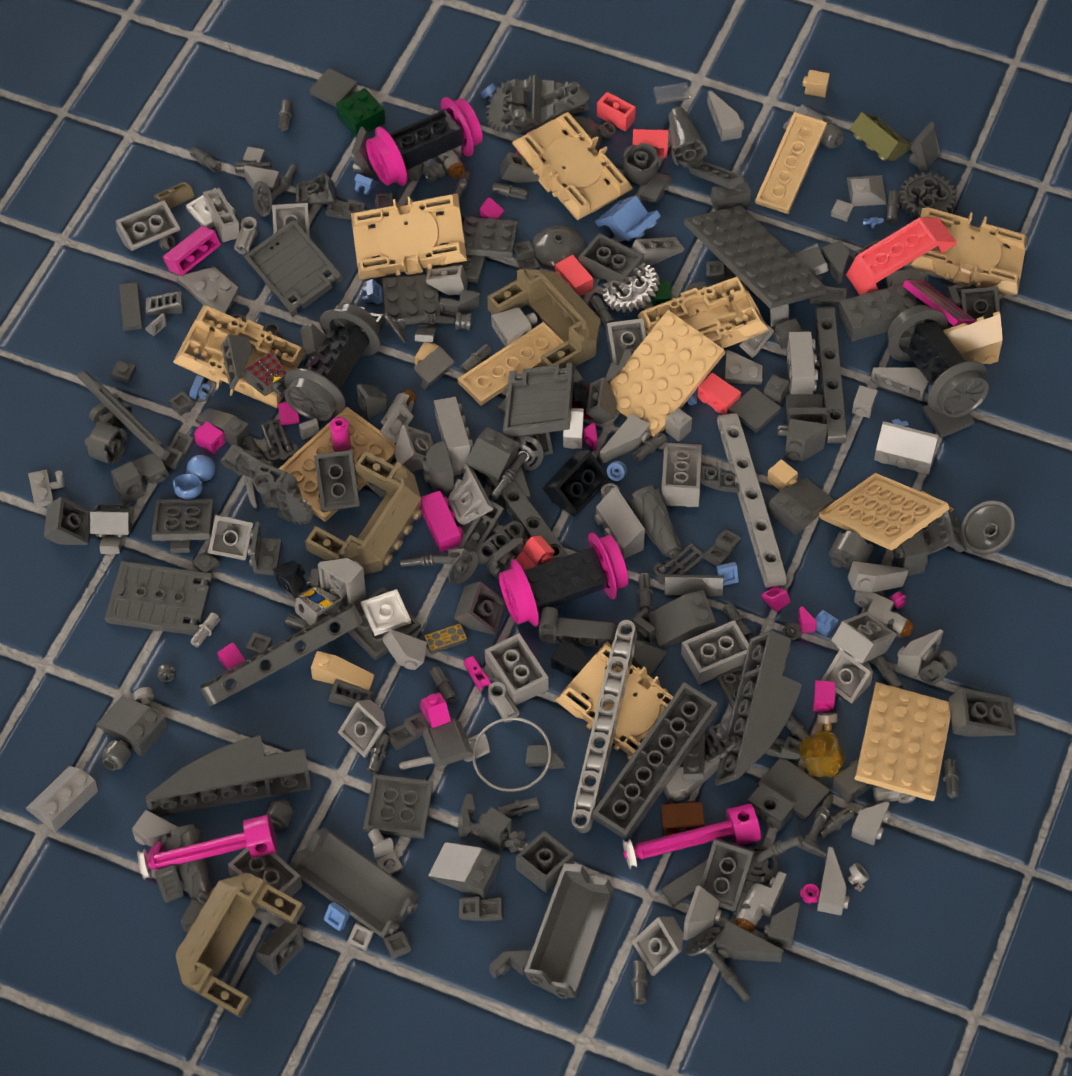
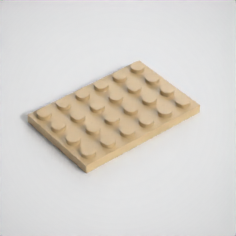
(664, 371)
(362, 437)
(884, 511)
(904, 741)

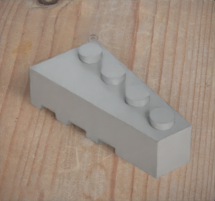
(453, 432)

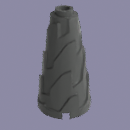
(685, 142)
(654, 517)
(192, 873)

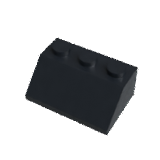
(576, 482)

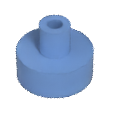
(488, 91)
(616, 470)

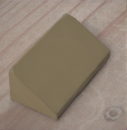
(175, 195)

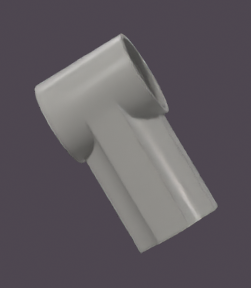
(246, 236)
(503, 702)
(886, 795)

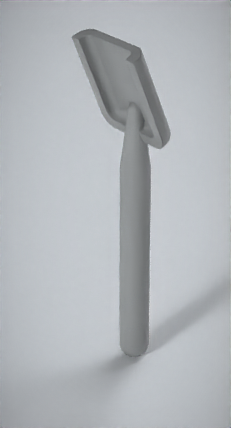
(481, 749)

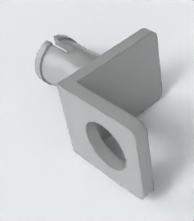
(384, 851)

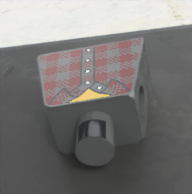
(266, 375)

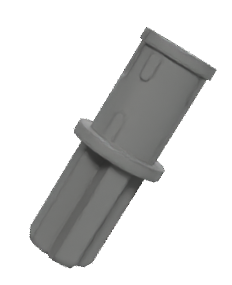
(205, 629)

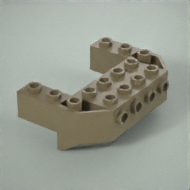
(558, 308)
(386, 526)
(219, 930)

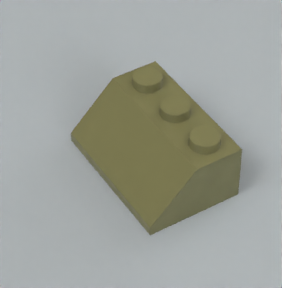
(879, 137)

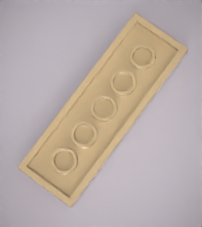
(791, 163)
(492, 375)

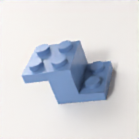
(628, 219)

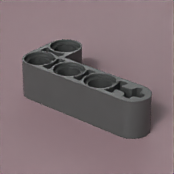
(580, 632)

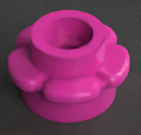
(899, 600)
(810, 888)

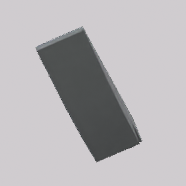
(760, 706)
(230, 777)

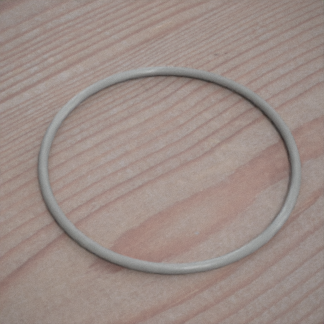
(516, 789)

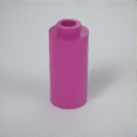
(340, 434)

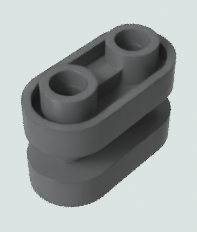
(103, 414)
(938, 667)

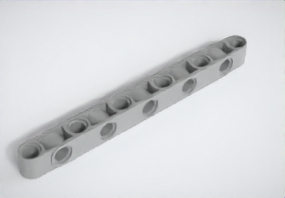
(754, 508)
(604, 725)

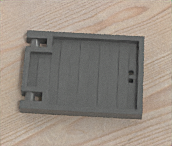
(293, 267)
(539, 400)
(158, 598)

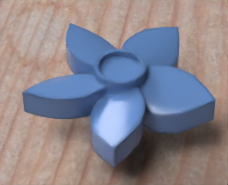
(873, 220)

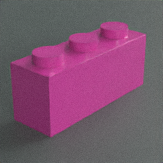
(191, 250)
(441, 521)

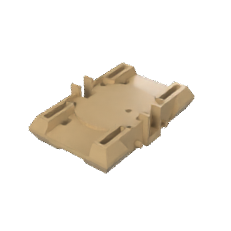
(572, 166)
(408, 237)
(978, 255)
(714, 312)
(206, 340)
(636, 714)

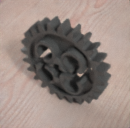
(926, 189)

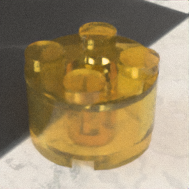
(822, 754)

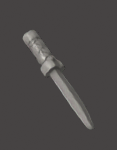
(249, 485)

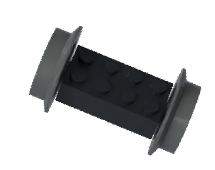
(349, 335)
(956, 383)

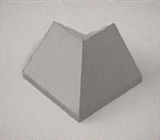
(849, 676)

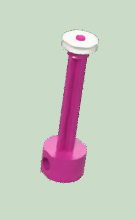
(740, 826)
(257, 837)

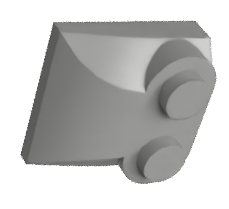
(286, 213)

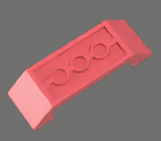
(897, 252)

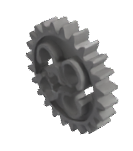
(632, 289)

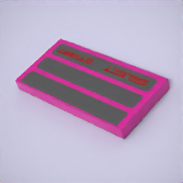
(937, 301)

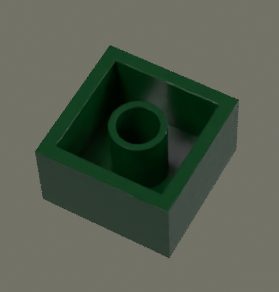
(360, 111)

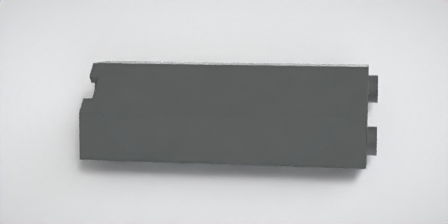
(354, 883)
(569, 931)

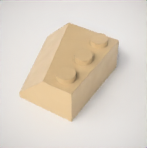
(978, 340)

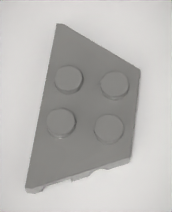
(210, 288)
(469, 498)

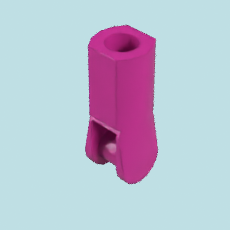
(476, 672)

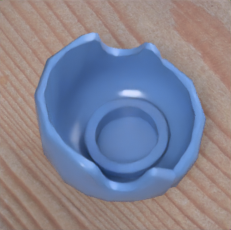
(201, 466)
(187, 486)

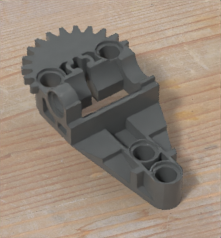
(548, 101)
(275, 485)

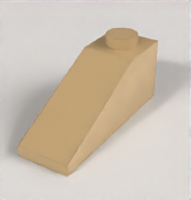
(331, 667)

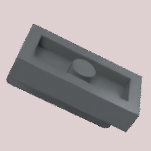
(433, 367)

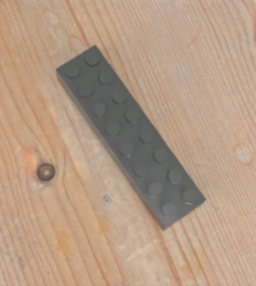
(655, 761)

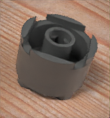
(640, 163)
(106, 443)
(849, 548)

